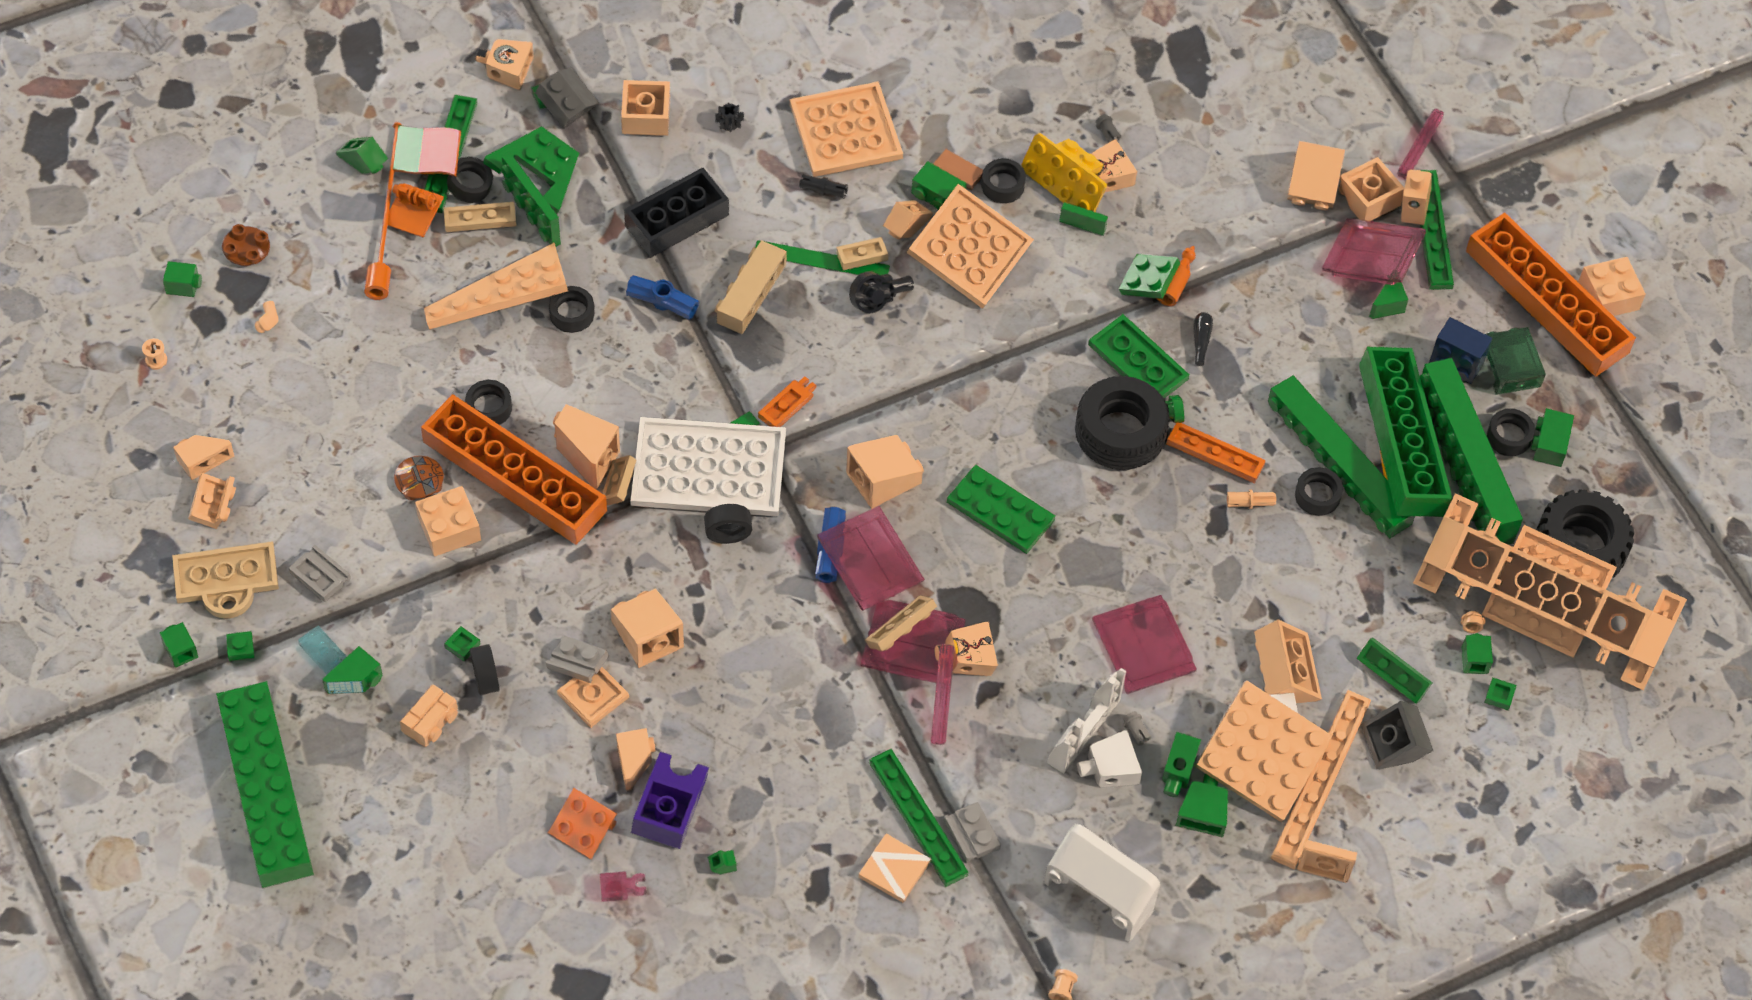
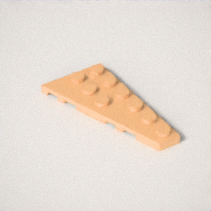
(518, 283)

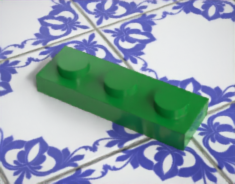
(1394, 670)

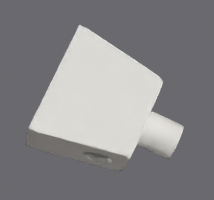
(1112, 762)

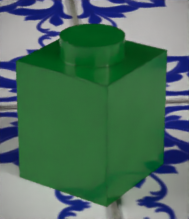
(181, 279)
(179, 644)
(1477, 654)

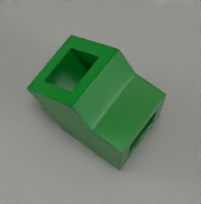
(722, 862)

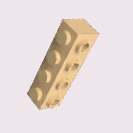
(751, 286)

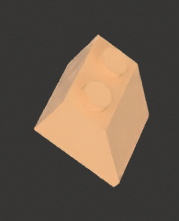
(1371, 190)

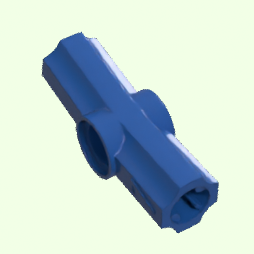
(673, 300)
(825, 568)

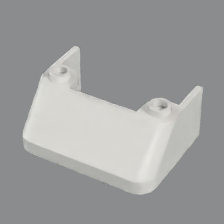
(1107, 876)

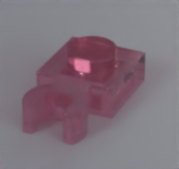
(616, 886)

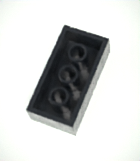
(676, 212)

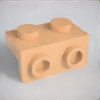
(211, 500)

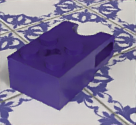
(668, 803)

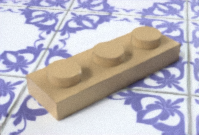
(479, 216)
(901, 623)

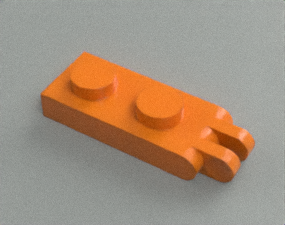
(787, 403)

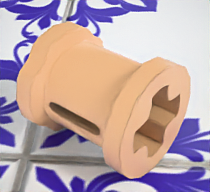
(151, 353)
(1063, 985)

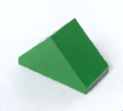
(1390, 301)

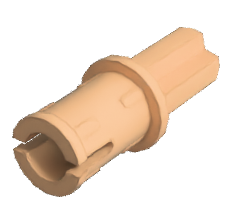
(1250, 499)

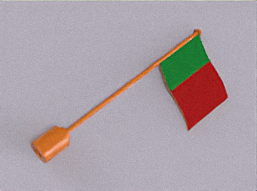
(413, 153)

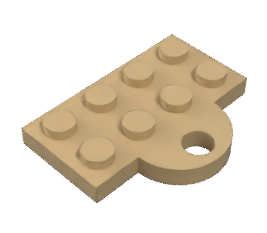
(225, 576)

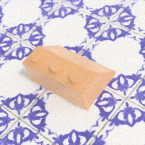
(1287, 661)

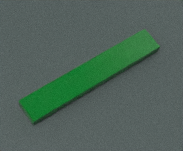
(459, 118)
(1435, 241)
(918, 817)

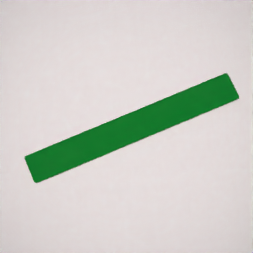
(826, 260)

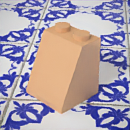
(1315, 175)
(586, 443)
(883, 469)
(648, 627)

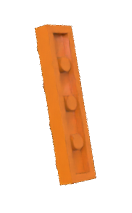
(1216, 452)

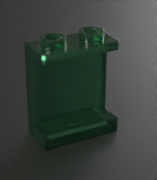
(1515, 361)

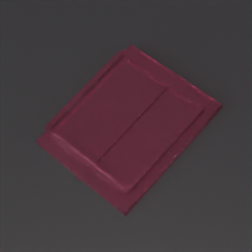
(1373, 251)
(870, 558)
(1145, 643)
(915, 652)

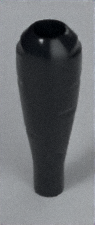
(1202, 332)

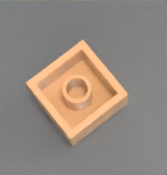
(645, 107)
(1614, 285)
(448, 521)

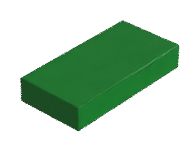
(1083, 219)

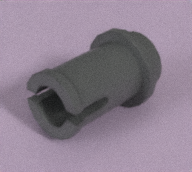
(1105, 124)

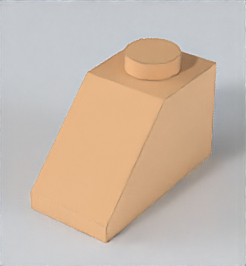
(907, 219)
(202, 454)
(634, 754)

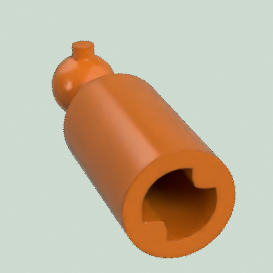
(1179, 279)

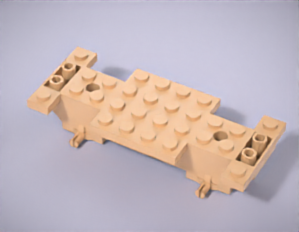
(1549, 591)

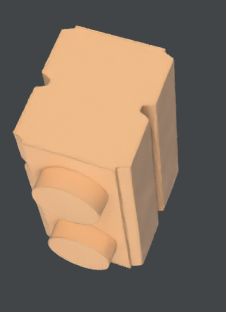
(429, 716)

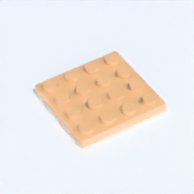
(846, 129)
(970, 246)
(1263, 751)

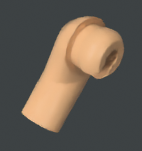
(269, 319)

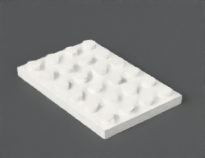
(708, 465)

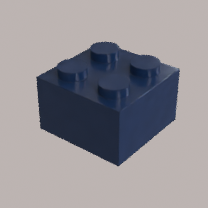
(1464, 345)

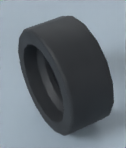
(1004, 166)
(471, 194)
(574, 324)
(494, 388)
(1515, 417)
(1323, 476)
(718, 527)
(484, 669)

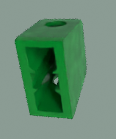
(1180, 763)
(1204, 808)

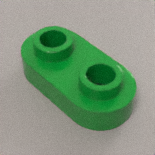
(1176, 409)

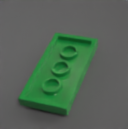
(530, 199)
(1138, 356)
(1001, 509)

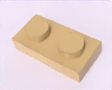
(862, 253)
(619, 479)

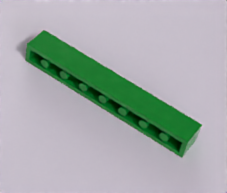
(1338, 454)

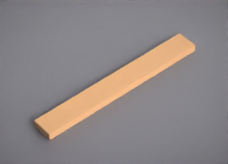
(1320, 780)

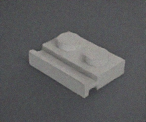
(319, 573)
(577, 659)
(972, 832)

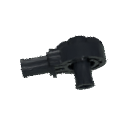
(877, 294)

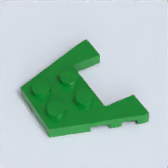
(543, 156)

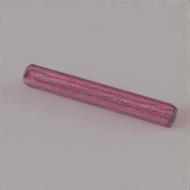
(1421, 142)
(942, 694)

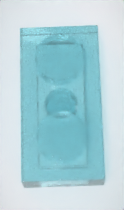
(321, 649)

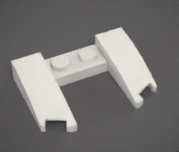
(1081, 732)

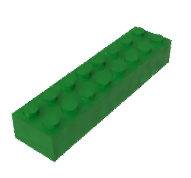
(1405, 432)
(1468, 450)
(264, 785)

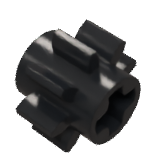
(729, 117)

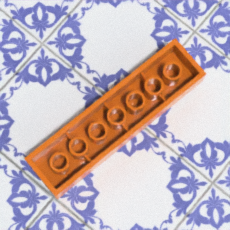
(1550, 294)
(514, 469)

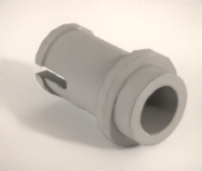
(1136, 727)

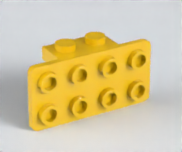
(1065, 171)

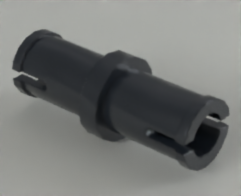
(823, 186)

